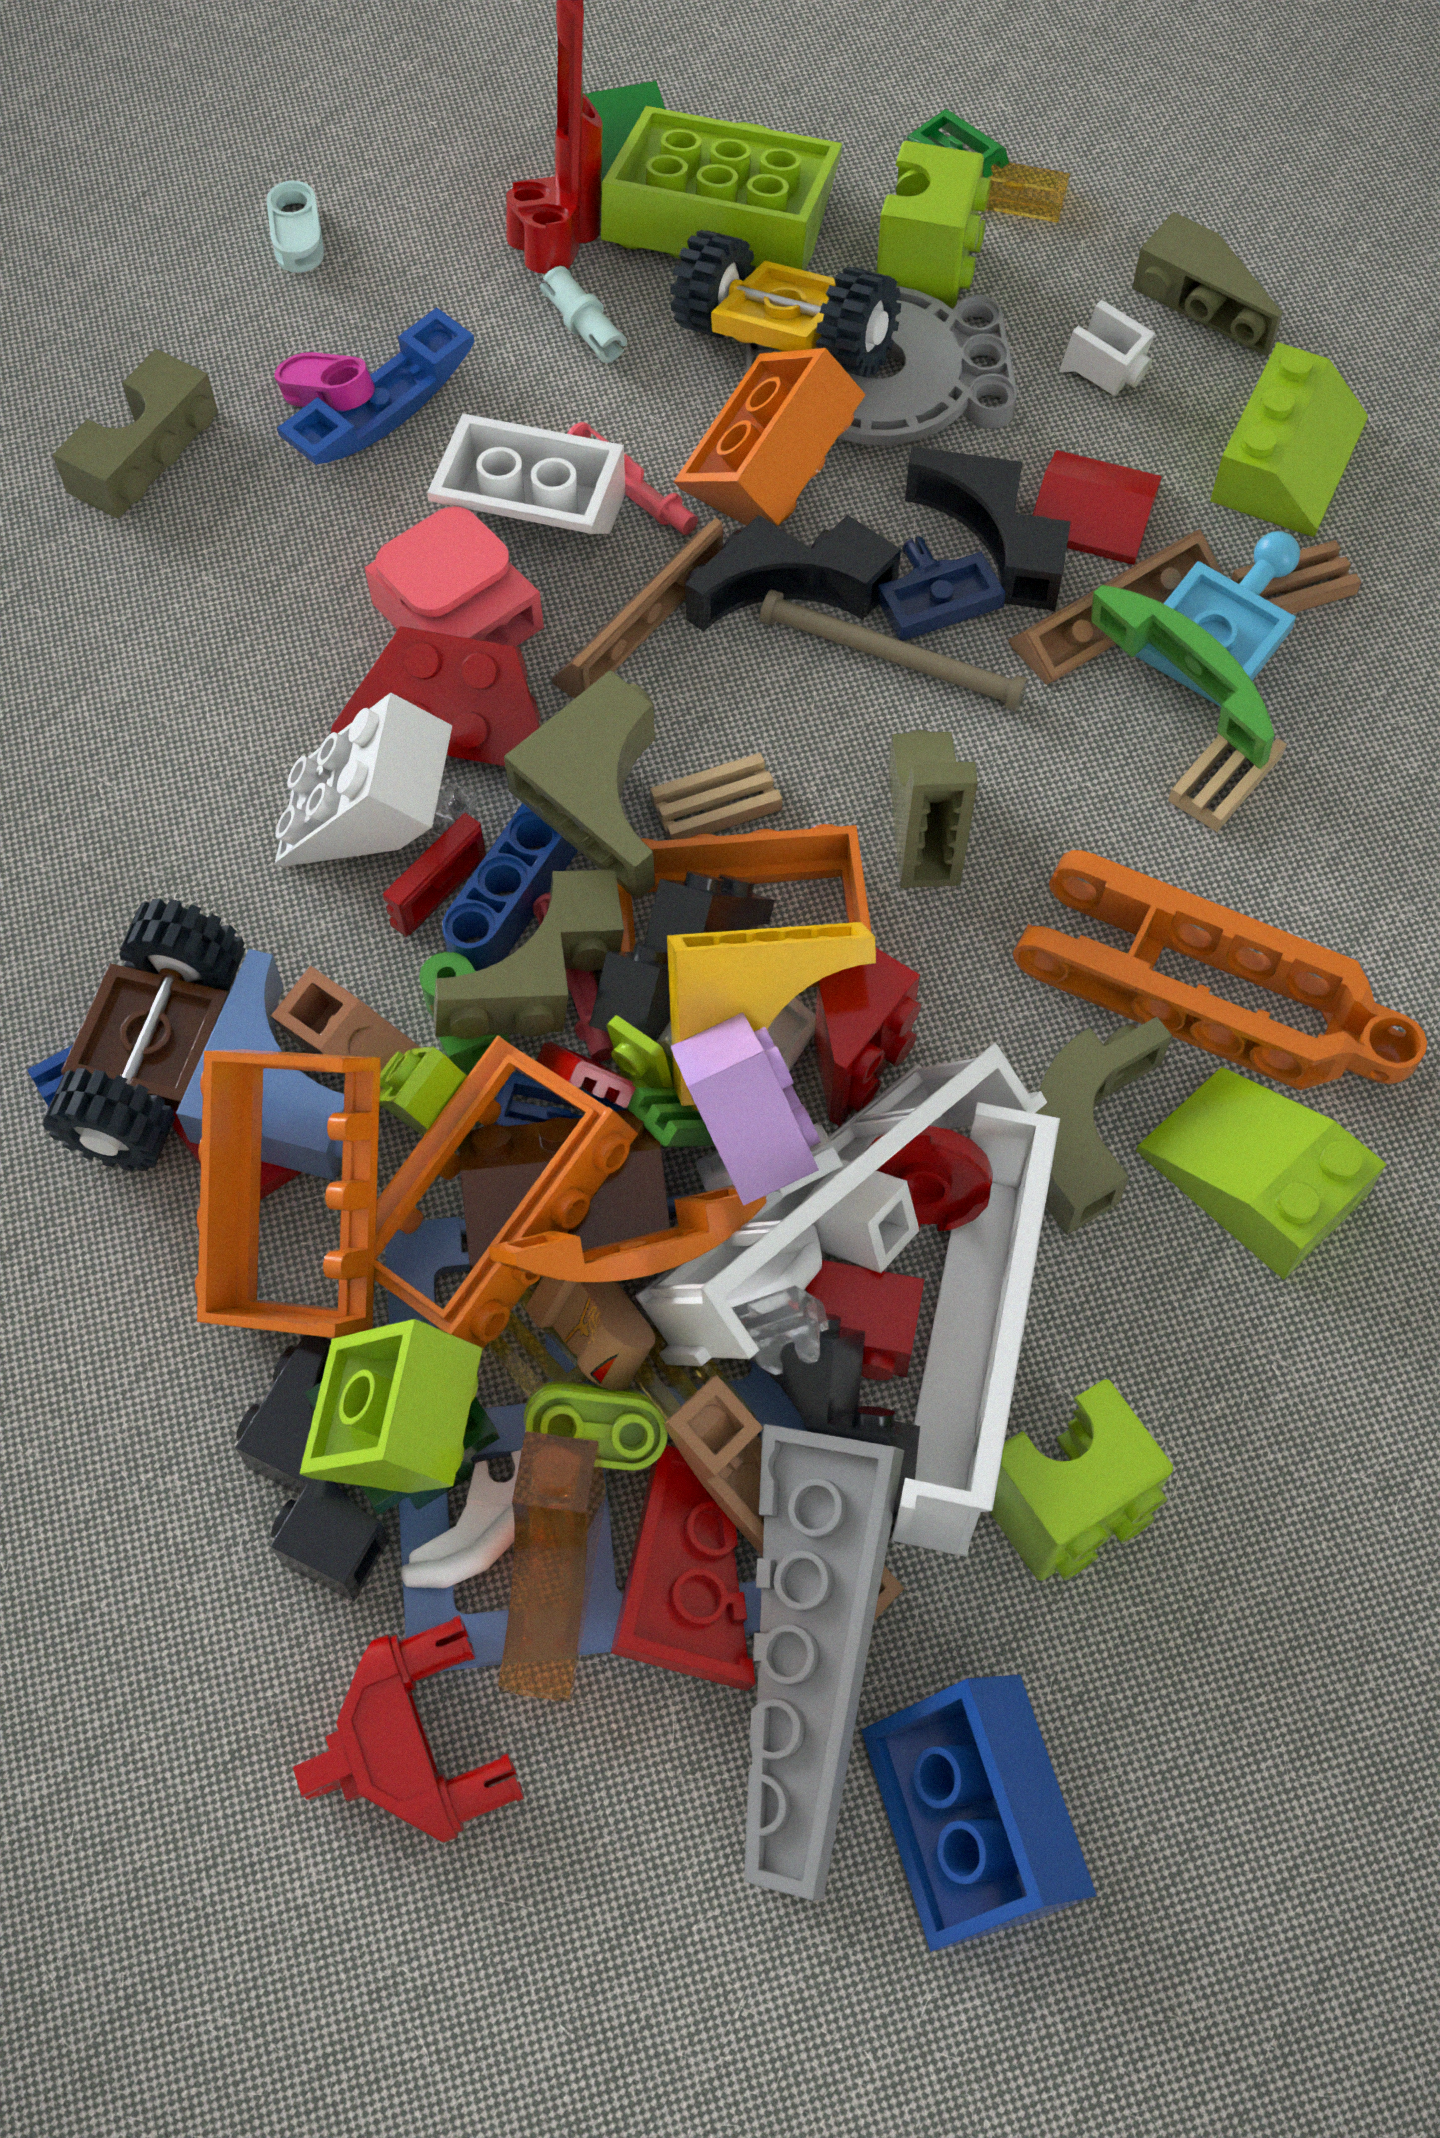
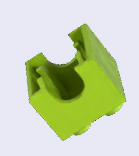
(934, 220)
(1070, 1508)

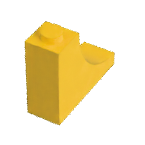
(753, 974)

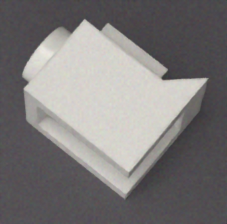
(1110, 350)

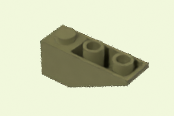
(1206, 281)

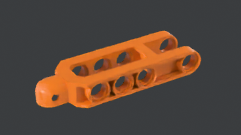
(1160, 916)

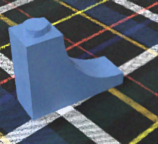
(293, 1104)

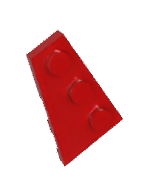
(683, 1584)

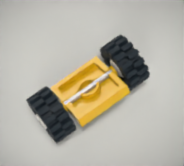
(784, 305)

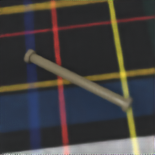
(894, 650)

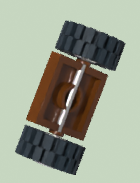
(144, 1035)

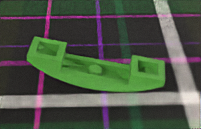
(1139, 620)

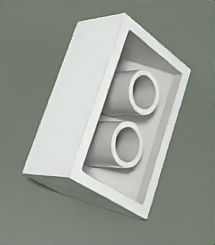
(531, 475)

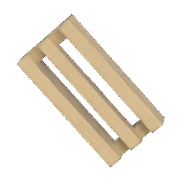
(713, 790)
(1197, 807)

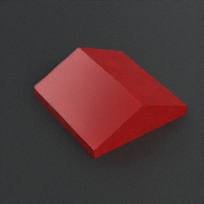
(1103, 502)

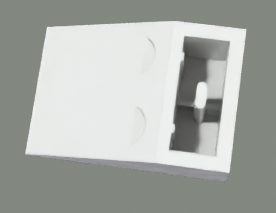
(365, 786)

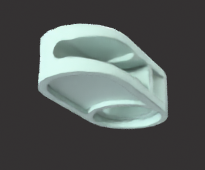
(298, 233)

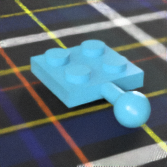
(1233, 611)

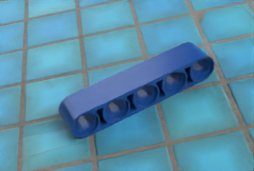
(505, 868)

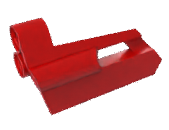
(561, 211)

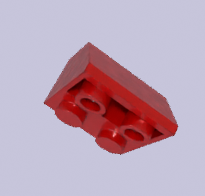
(862, 1028)

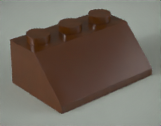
(505, 1162)

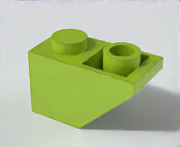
(419, 1086)

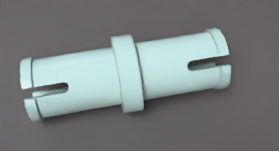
(583, 314)

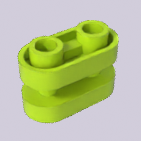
(622, 1421)

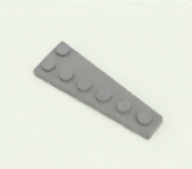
(820, 1582)

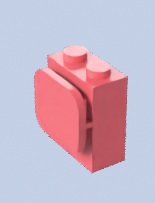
(454, 581)

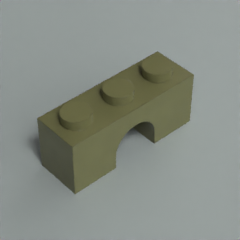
(117, 465)

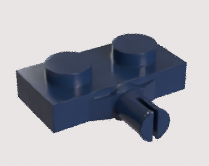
(938, 592)

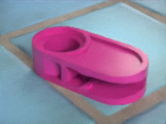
(335, 379)

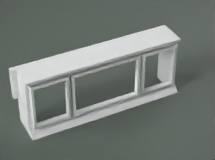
(690, 1299)
(978, 1337)

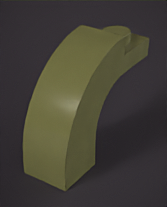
(1086, 1071)

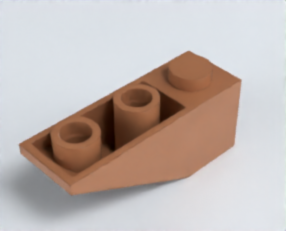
(335, 1022)

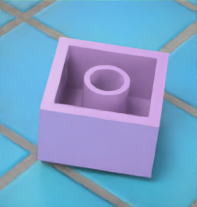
(748, 1106)

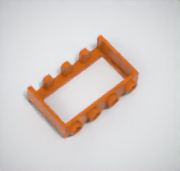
(762, 858)
(231, 1194)
(554, 1202)

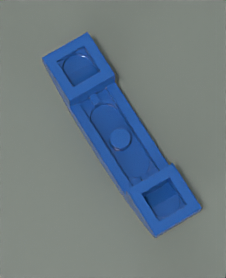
(405, 383)

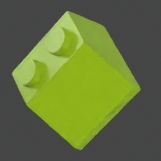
(393, 1408)

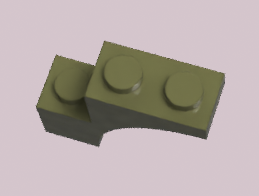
(530, 986)

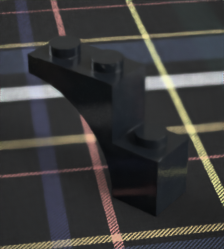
(983, 498)
(836, 571)
(638, 981)
(829, 1396)
(323, 1530)

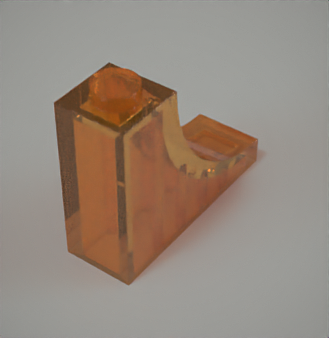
(556, 1541)

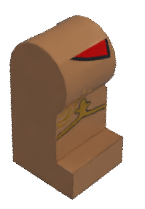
(597, 1326)

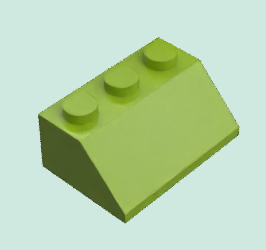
(1291, 442)

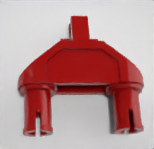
(384, 1746)

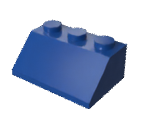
(977, 1811)

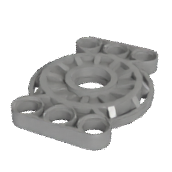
(936, 375)

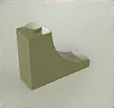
(576, 773)
(930, 808)

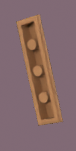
(639, 615)
(1068, 635)

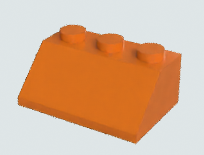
(772, 435)

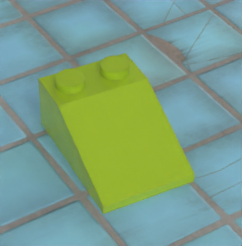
(1263, 1166)

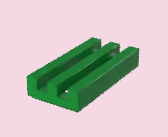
(961, 133)

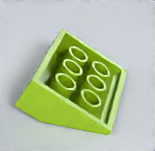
(719, 177)

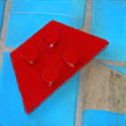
(459, 680)

